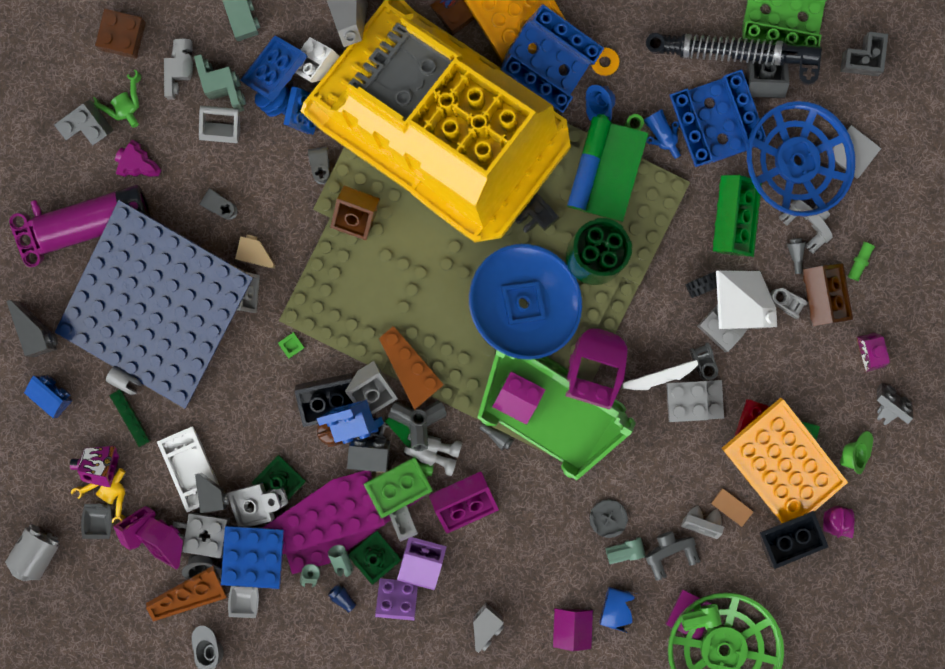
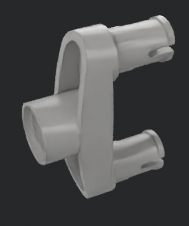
(823, 232)

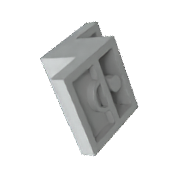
(695, 401)

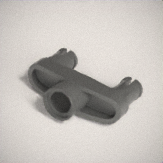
(667, 546)

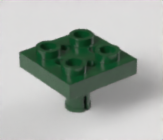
(279, 467)
(360, 556)

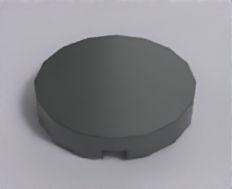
(608, 518)

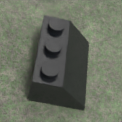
(321, 396)
(793, 540)

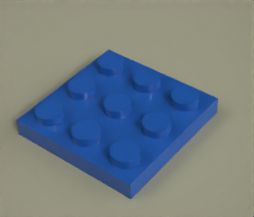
(273, 68)
(252, 557)

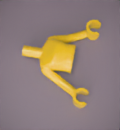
(108, 494)

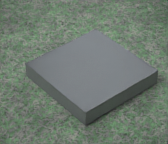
(864, 150)

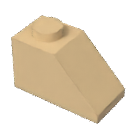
(253, 252)

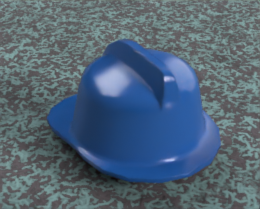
(599, 101)

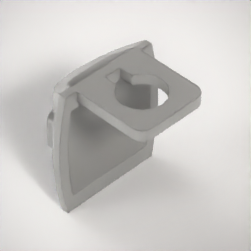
(243, 602)

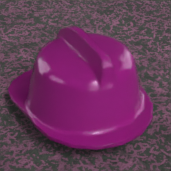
(839, 521)

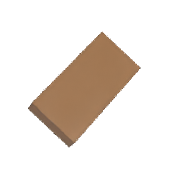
(732, 507)

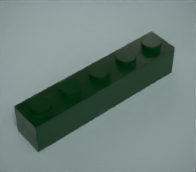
(130, 418)

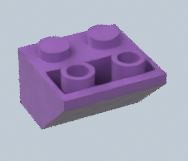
(421, 563)

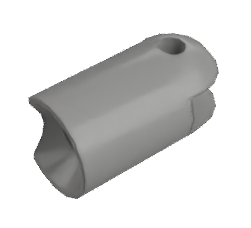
(120, 380)

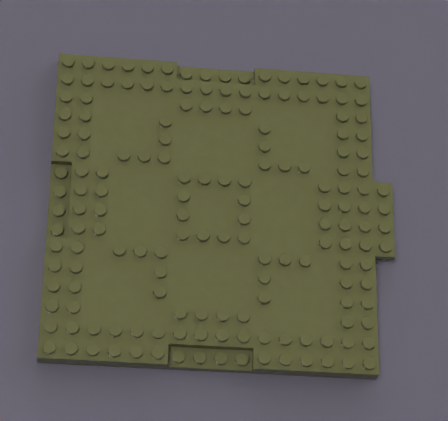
(420, 273)

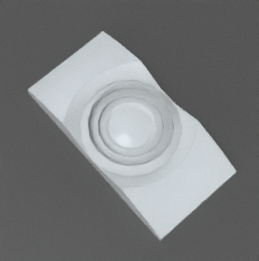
(660, 377)
(184, 459)

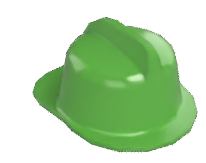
(857, 454)

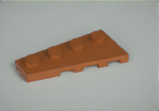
(411, 370)
(192, 593)

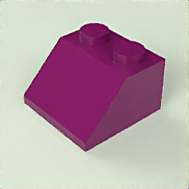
(518, 398)
(162, 541)

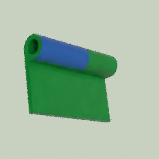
(607, 169)

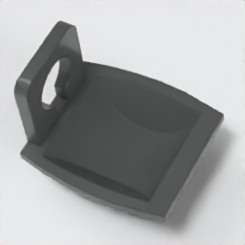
(96, 521)

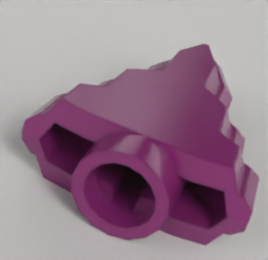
(135, 162)

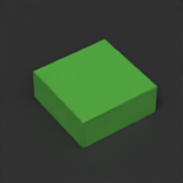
(291, 345)

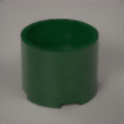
(584, 256)

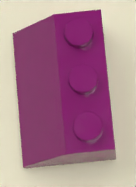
(463, 502)

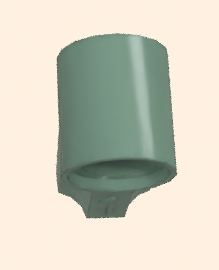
(626, 551)

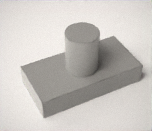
(403, 523)

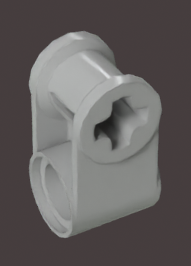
(790, 304)

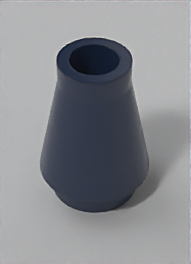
(341, 598)

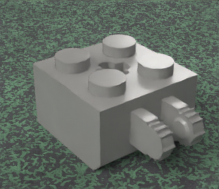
(194, 540)

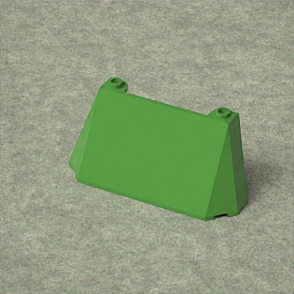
(560, 425)

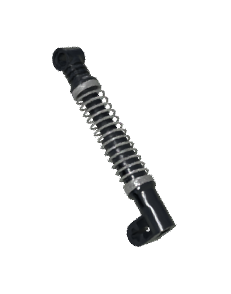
(741, 50)

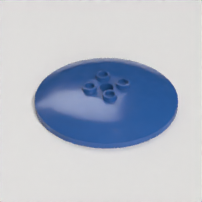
(551, 297)

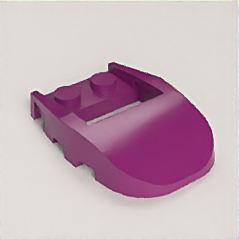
(602, 348)

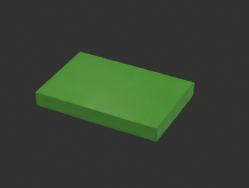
(398, 487)

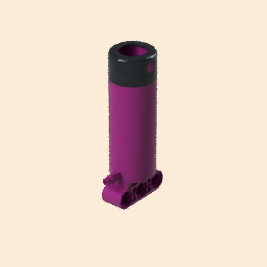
(70, 224)

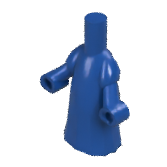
(665, 136)

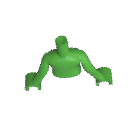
(123, 104)

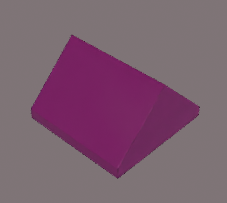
(572, 629)

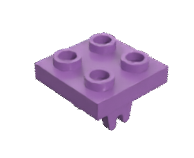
(396, 599)

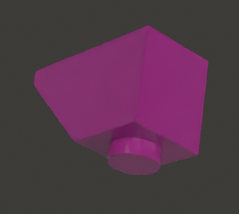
(129, 527)

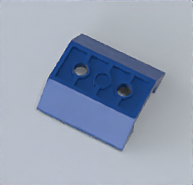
(556, 45)
(732, 116)

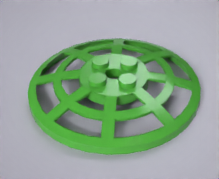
(729, 636)

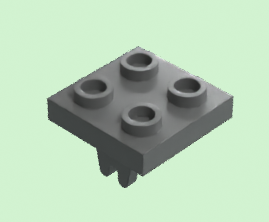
(893, 405)

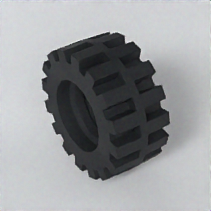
(702, 285)

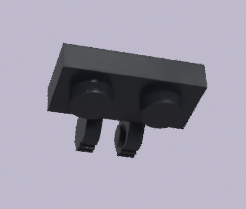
(540, 212)

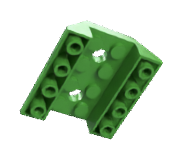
(783, 21)

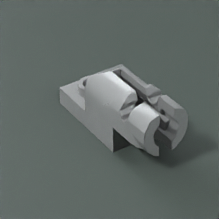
(178, 67)

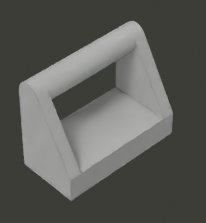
(218, 131)

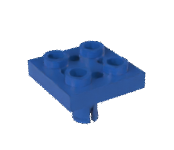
(293, 114)

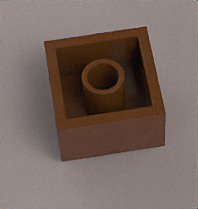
(120, 33)

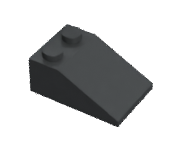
(767, 79)
(32, 333)

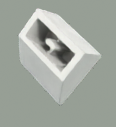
(318, 62)

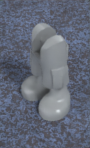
(430, 456)

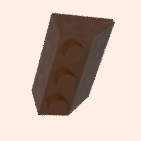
(827, 294)

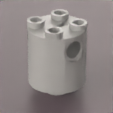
(32, 554)

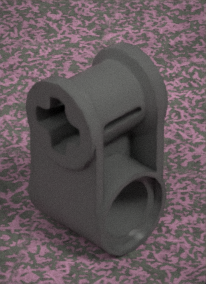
(319, 162)
(216, 203)
(704, 360)

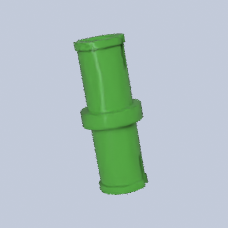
(861, 261)

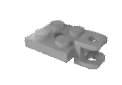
(264, 504)

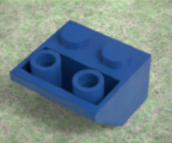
(47, 395)

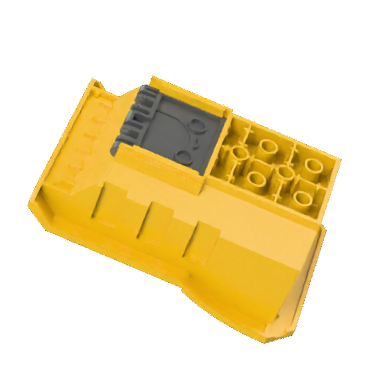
(440, 121)

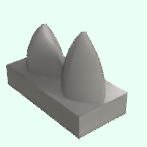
(709, 527)

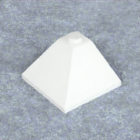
(744, 301)

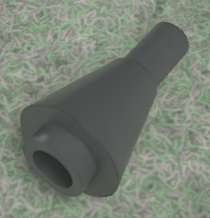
(796, 249)
(500, 438)

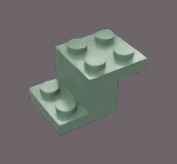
(220, 83)

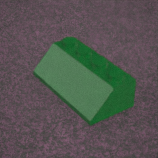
(736, 216)

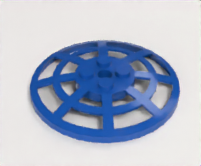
(809, 158)

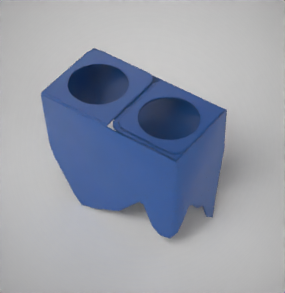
(615, 609)

